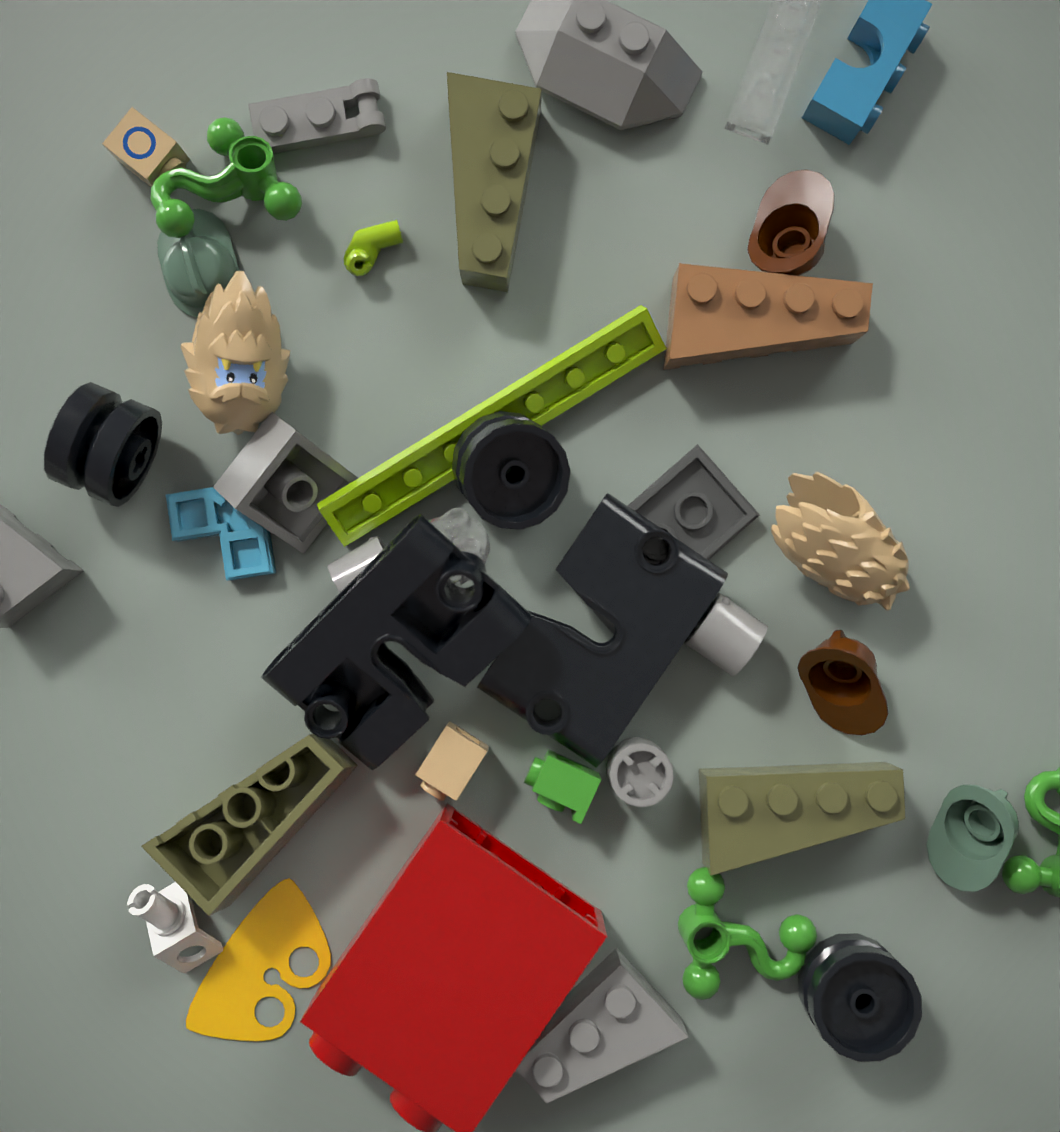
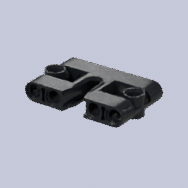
(404, 600)
(652, 617)

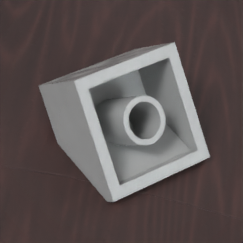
(281, 481)

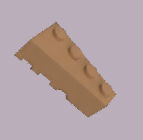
(755, 313)

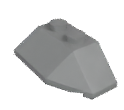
(606, 61)

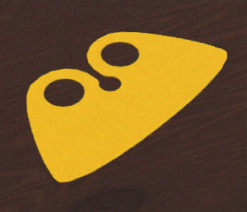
(262, 941)

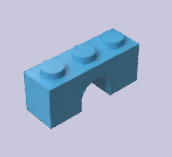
(849, 94)

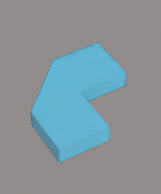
(206, 513)

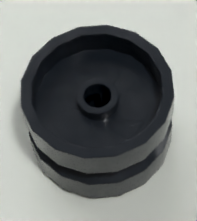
(102, 444)
(537, 465)
(859, 997)

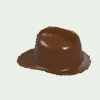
(792, 223)
(844, 685)

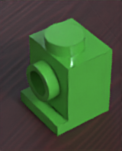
(563, 784)

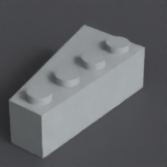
(28, 569)

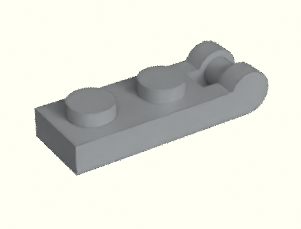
(318, 117)

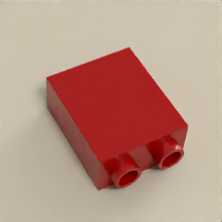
(453, 975)

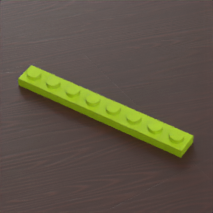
(537, 395)

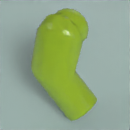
(367, 244)

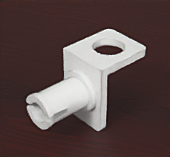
(172, 926)

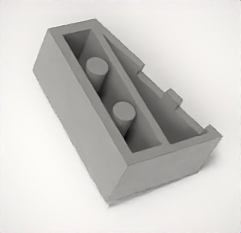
(599, 1029)

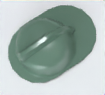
(197, 262)
(972, 836)

